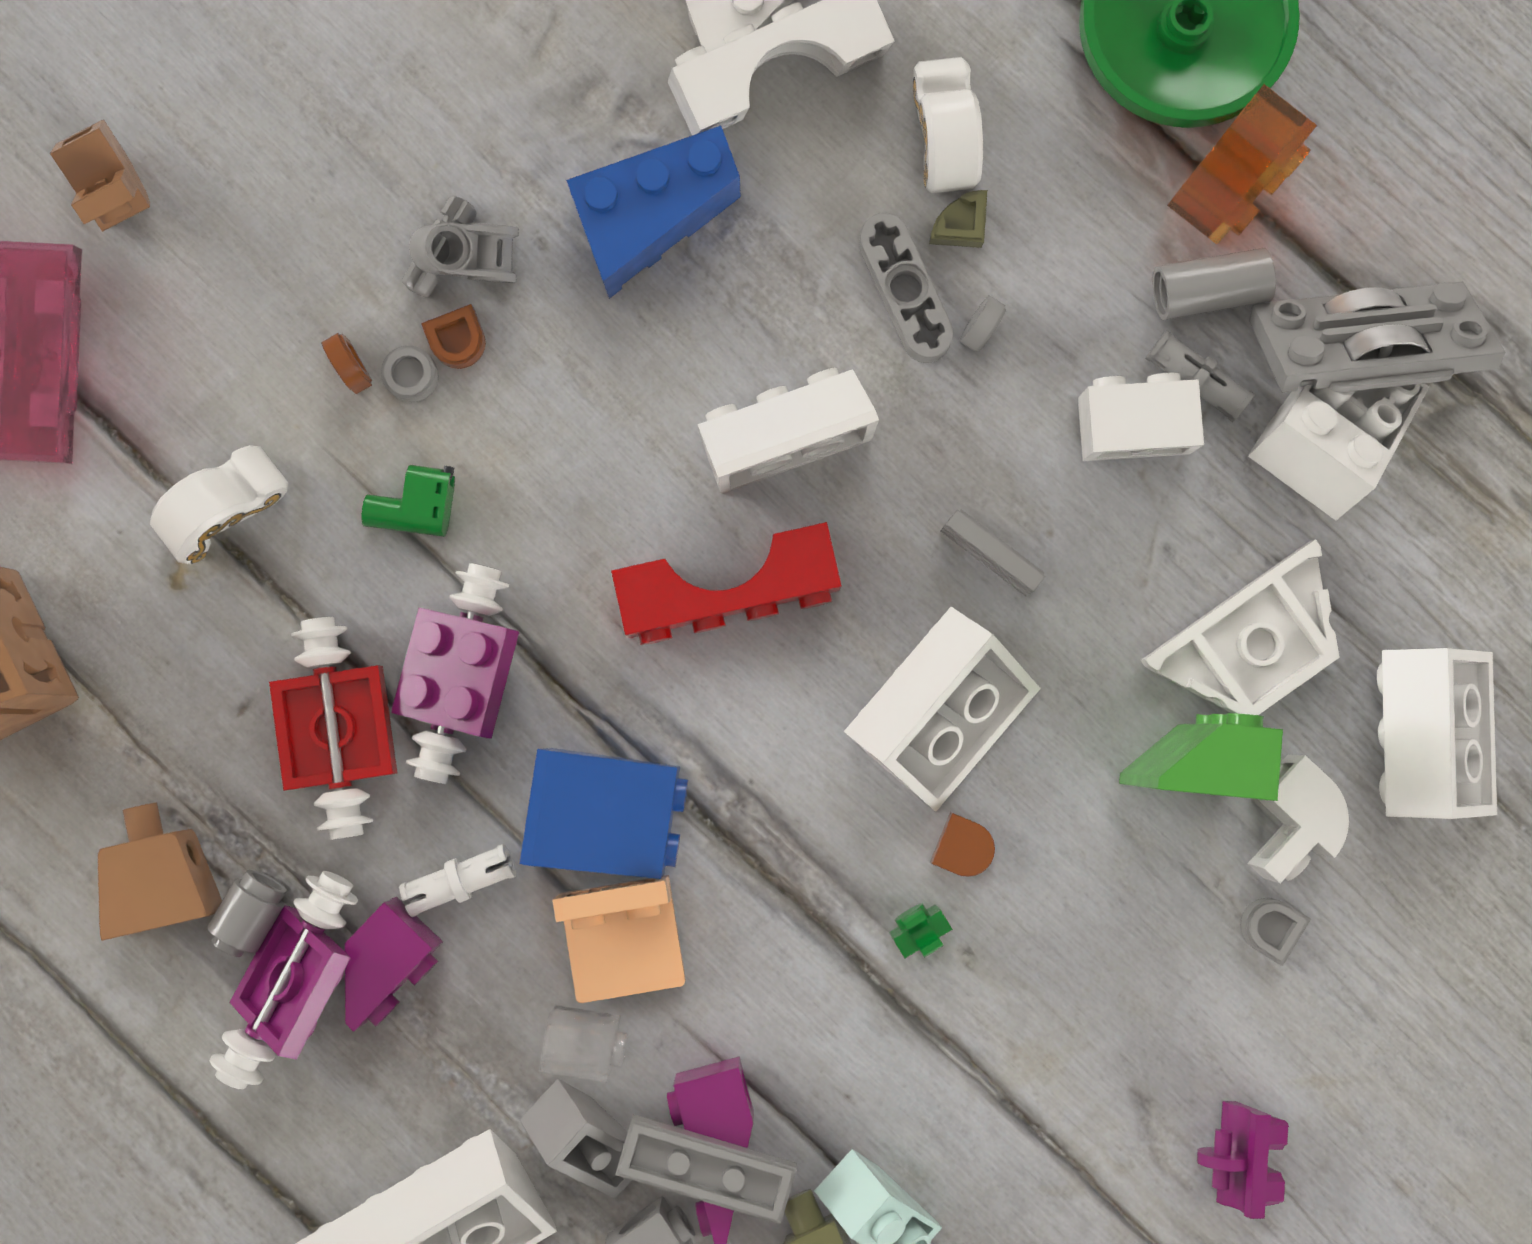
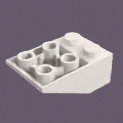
(1336, 442)

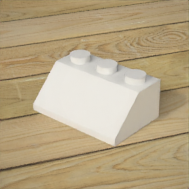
(787, 428)
(943, 708)
(1437, 733)

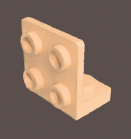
(621, 939)

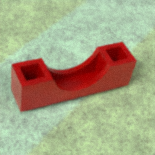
(658, 599)

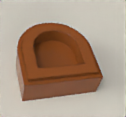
(456, 337)
(347, 362)
(964, 847)

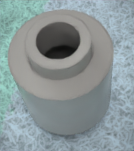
(246, 913)

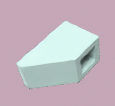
(874, 1205)

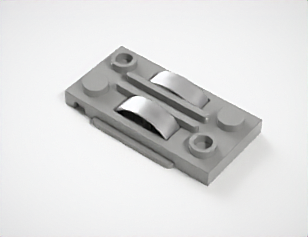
(1376, 338)

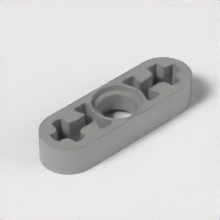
(877, 258)

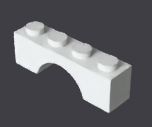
(716, 83)

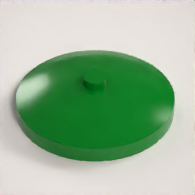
(1187, 57)

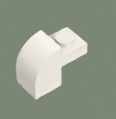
(1312, 819)

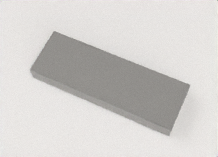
(706, 1169)

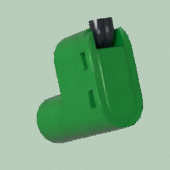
(423, 506)

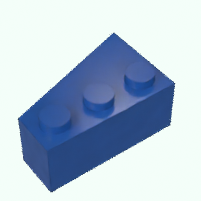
(653, 201)

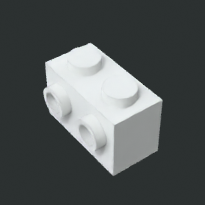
(1140, 418)

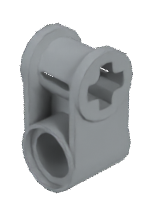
(476, 250)

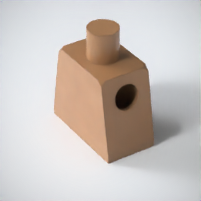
(153, 877)

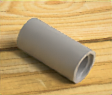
(1214, 283)

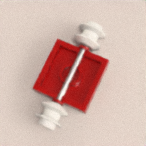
(332, 727)

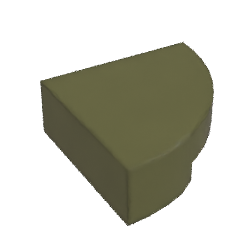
(962, 222)

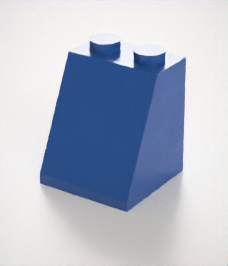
(602, 814)

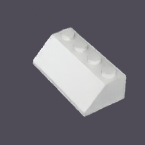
(461, 1198)

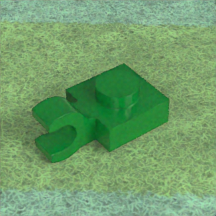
(920, 930)

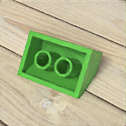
(1213, 757)

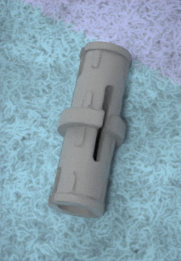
(1214, 384)

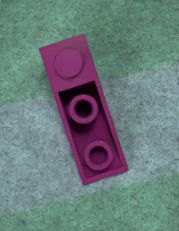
(717, 1105)

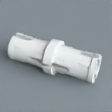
(457, 880)

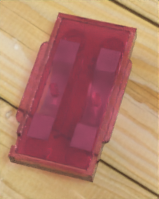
(39, 350)

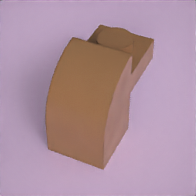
(101, 176)

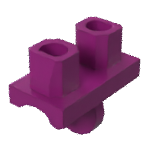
(1242, 1159)

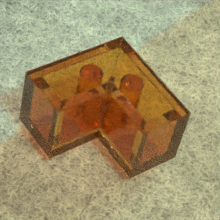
(1251, 156)

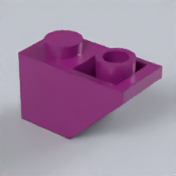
(383, 957)

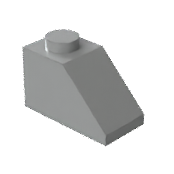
(577, 1137)

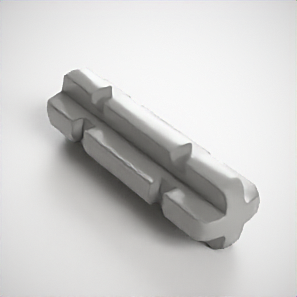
(454, 211)

